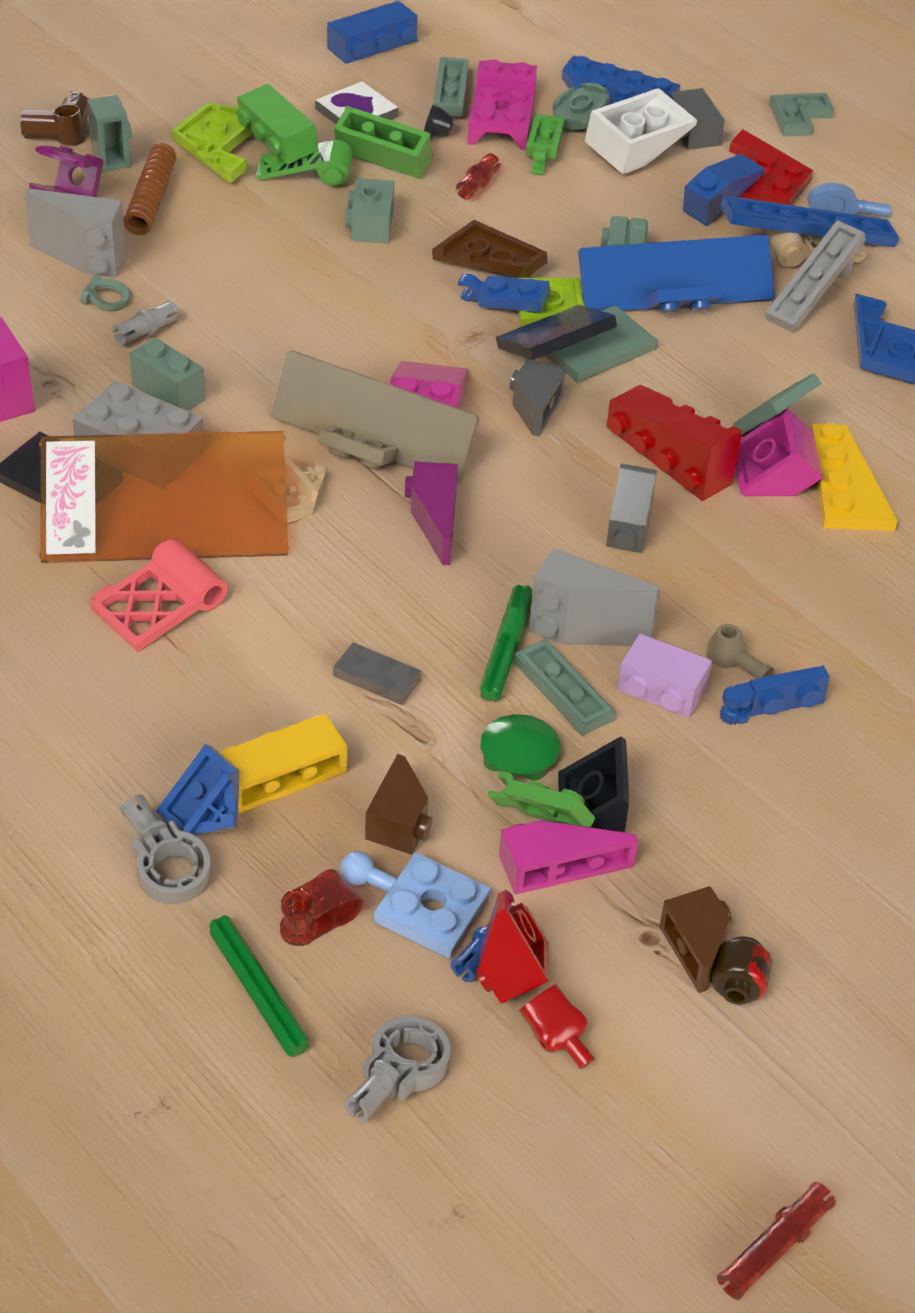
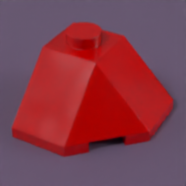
(512, 951)

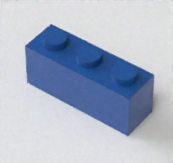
(372, 31)

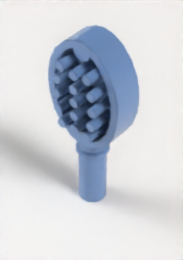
(842, 199)

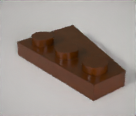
(490, 250)

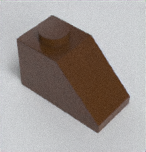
(398, 810)
(695, 930)

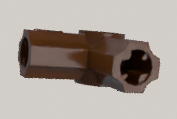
(62, 123)

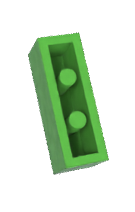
(277, 123)
(385, 142)

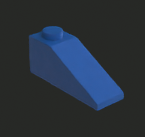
(714, 182)

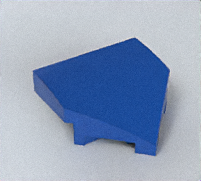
(205, 795)

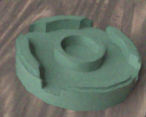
(578, 104)

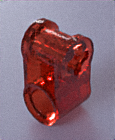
(318, 908)

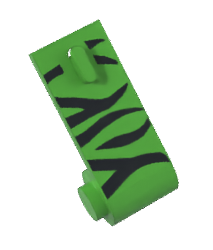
(331, 162)

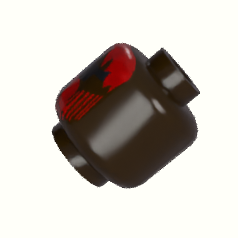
(740, 969)

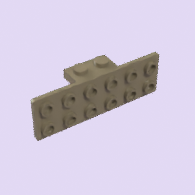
(371, 416)

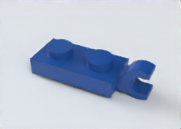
(506, 292)

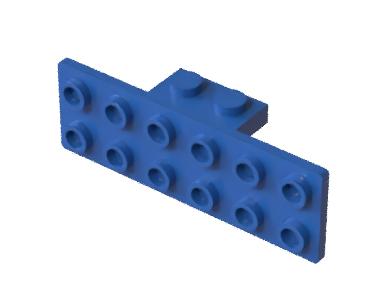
(677, 274)

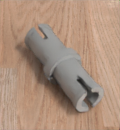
(145, 323)

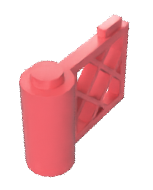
(183, 578)

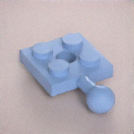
(420, 881)

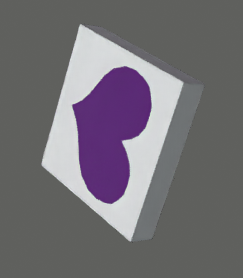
(356, 96)

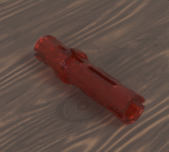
(790, 1227)

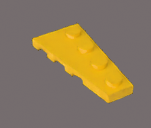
(848, 488)

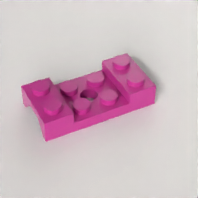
(503, 101)

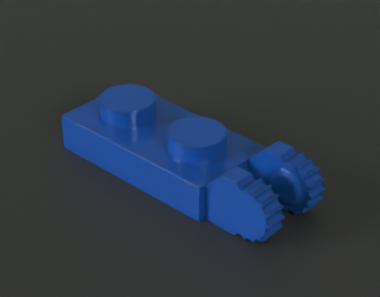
(774, 694)

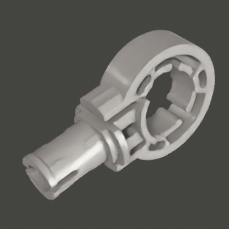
(160, 843)
(390, 1073)

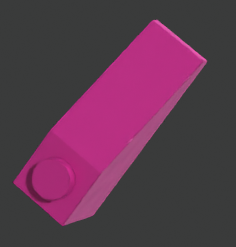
(559, 853)

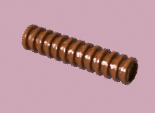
(150, 189)

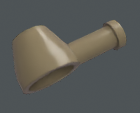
(728, 650)

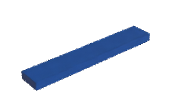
(804, 220)

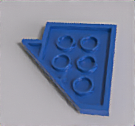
(619, 82)

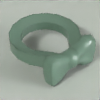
(97, 283)

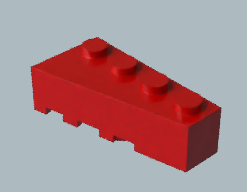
(676, 440)

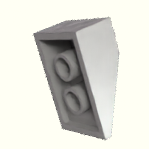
(77, 230)
(590, 603)

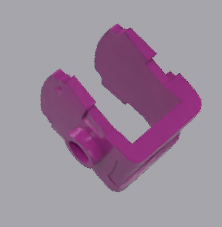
(69, 161)

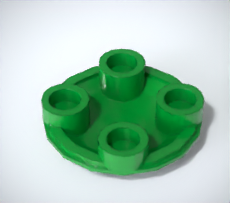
(520, 746)

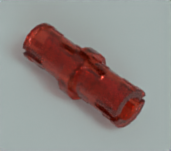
(478, 176)

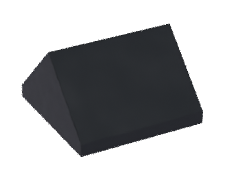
(602, 783)

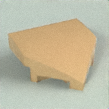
(302, 489)

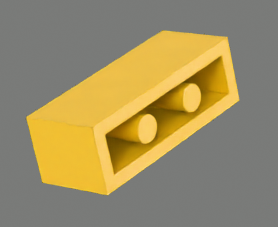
(287, 761)

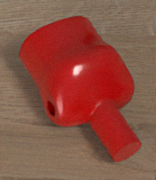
(557, 1024)

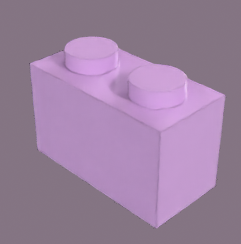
(664, 675)

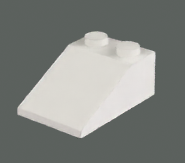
(637, 129)

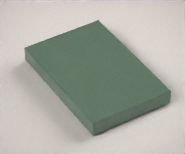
(605, 349)

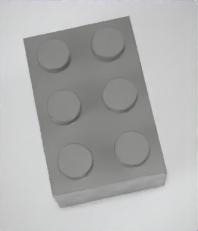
(131, 411)

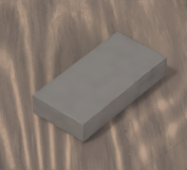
(377, 673)

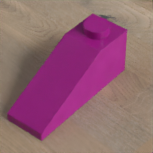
(433, 503)

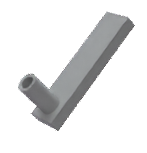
(829, 260)

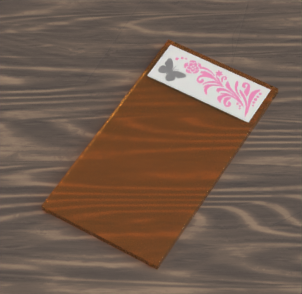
(137, 490)

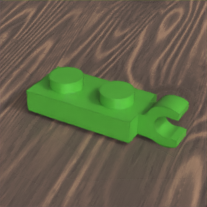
(544, 140)
(541, 802)

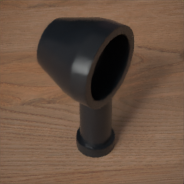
(438, 122)

